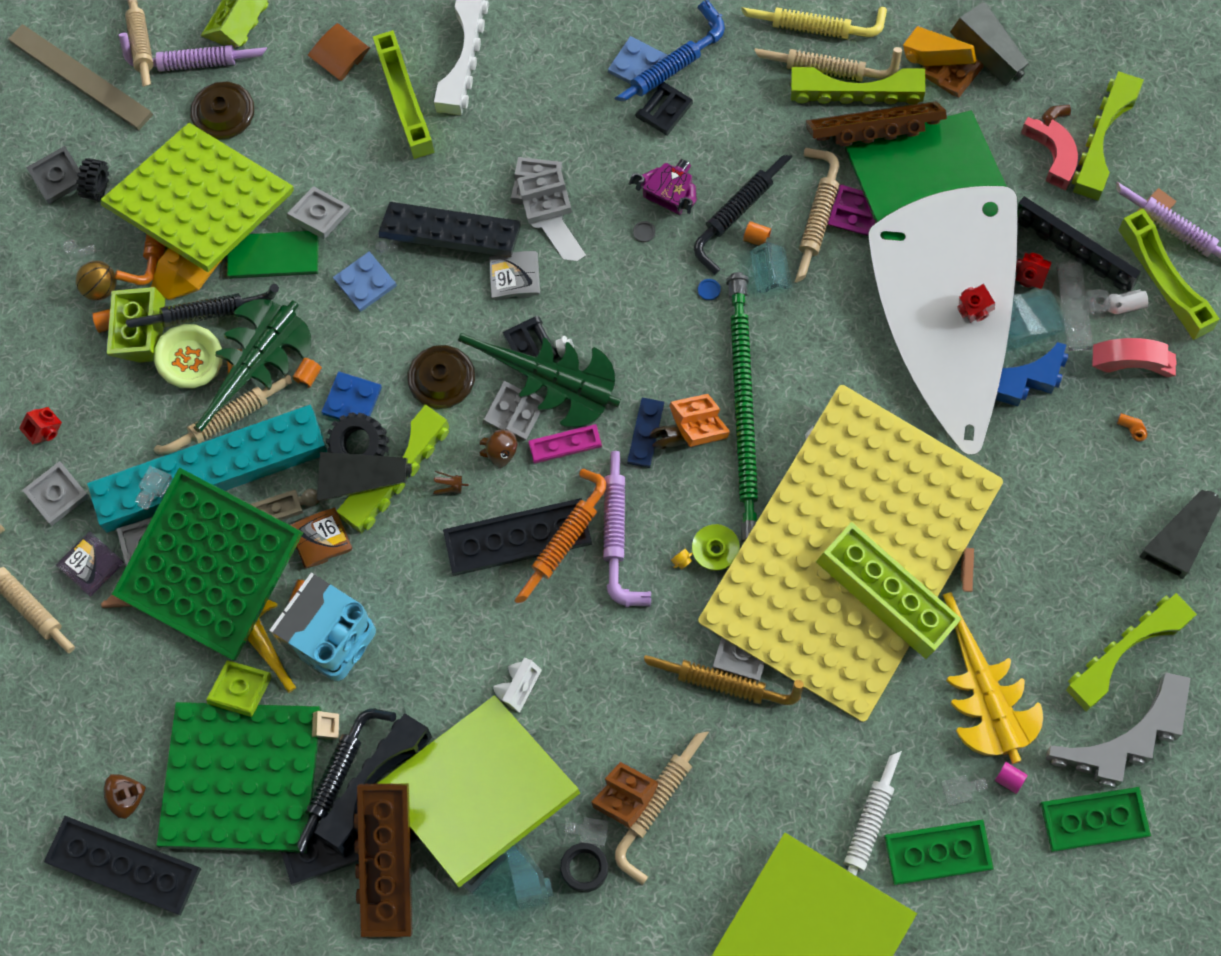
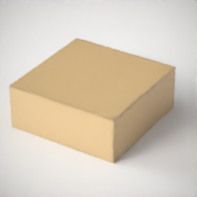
(325, 725)

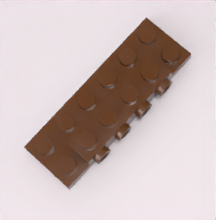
(875, 124)
(384, 860)

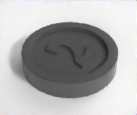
(644, 231)

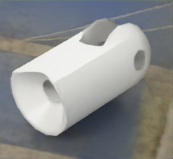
(1128, 301)

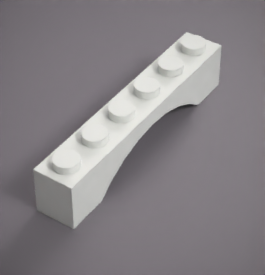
(452, 89)

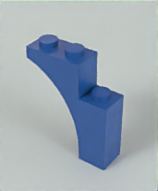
(1039, 375)

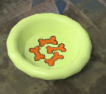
(187, 356)

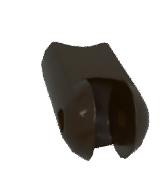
(671, 437)

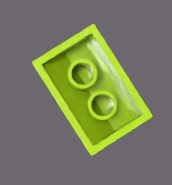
(234, 21)
(139, 342)

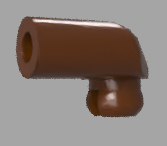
(1054, 112)

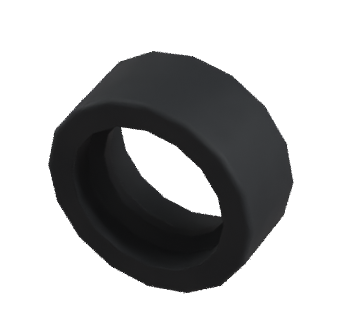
(565, 867)

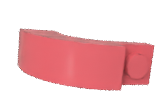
(1061, 146)
(1134, 353)

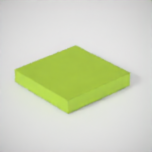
(239, 688)

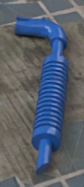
(679, 58)

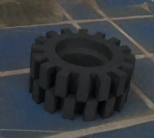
(92, 179)

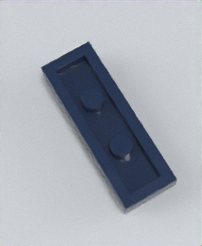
(648, 419)

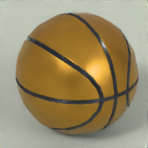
(96, 280)

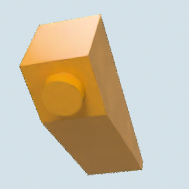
(936, 49)

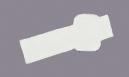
(561, 238)

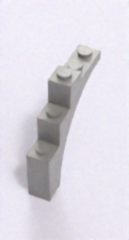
(1109, 758)

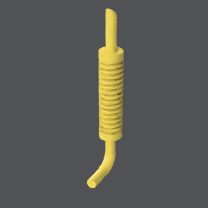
(817, 24)

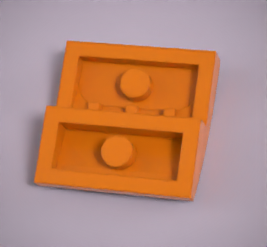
(699, 420)

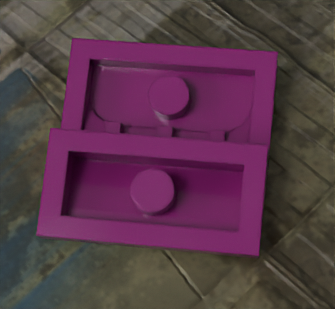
(851, 211)

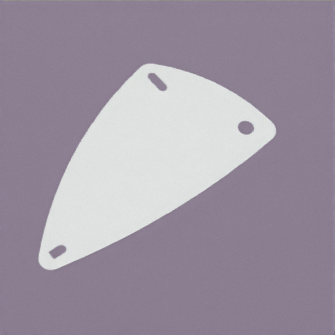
(920, 284)

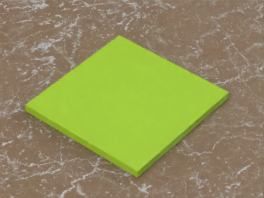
(480, 790)
(813, 909)

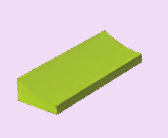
(888, 590)

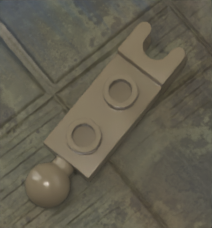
(288, 503)

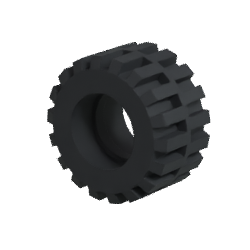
(352, 423)

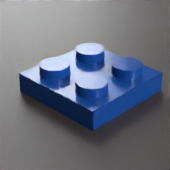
(351, 395)

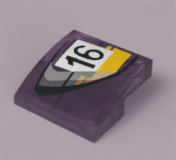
(90, 563)

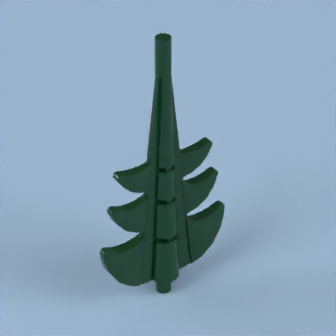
(274, 328)
(586, 389)

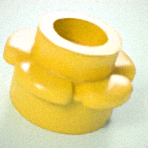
(682, 559)

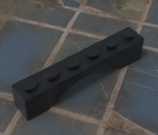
(401, 744)

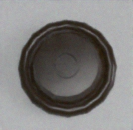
(222, 110)
(441, 376)

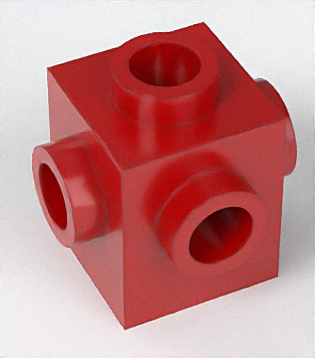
(1032, 270)
(976, 303)
(40, 425)

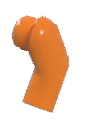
(1134, 425)

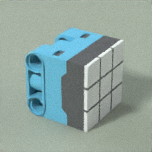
(324, 628)

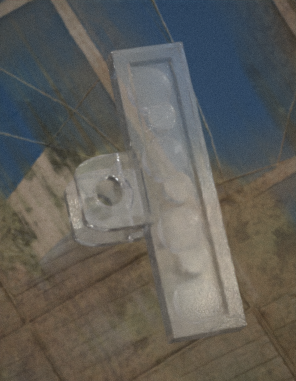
(1079, 305)

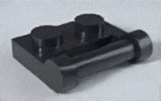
(669, 112)
(521, 341)

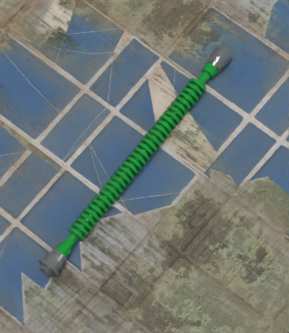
(743, 402)

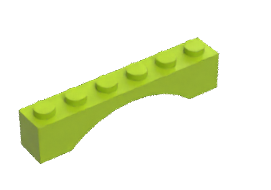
(812, 85)
(403, 94)
(1094, 171)
(1188, 306)
(362, 508)
(1094, 683)

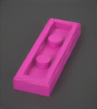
(565, 443)

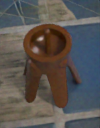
(455, 483)

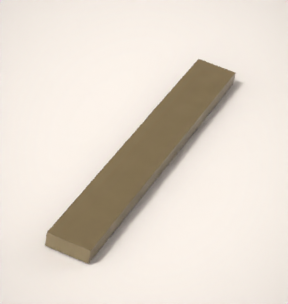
(80, 77)

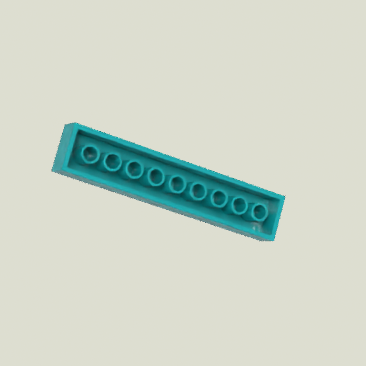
(220, 461)

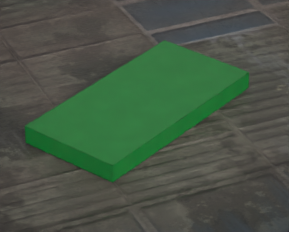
(274, 255)
(1095, 819)
(938, 852)

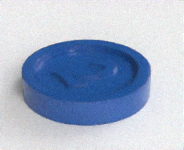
(709, 289)

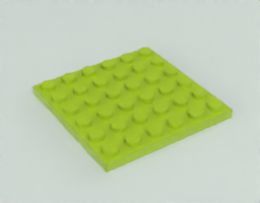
(197, 196)

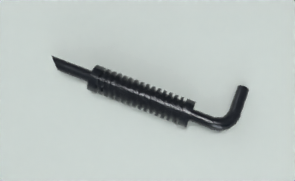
(734, 209)
(200, 310)
(337, 771)

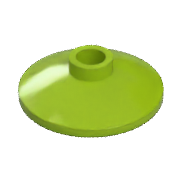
(718, 536)

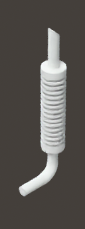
(871, 819)

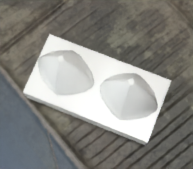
(524, 678)

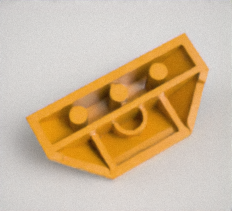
(178, 276)

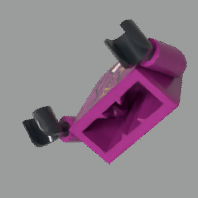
(668, 186)

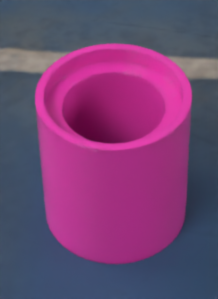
(1011, 777)

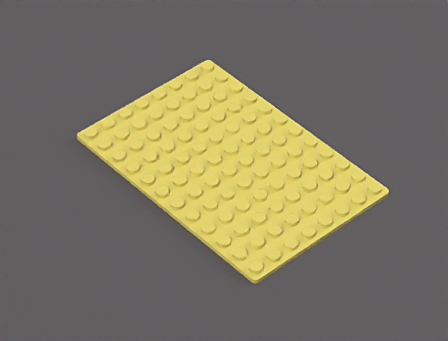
(898, 490)

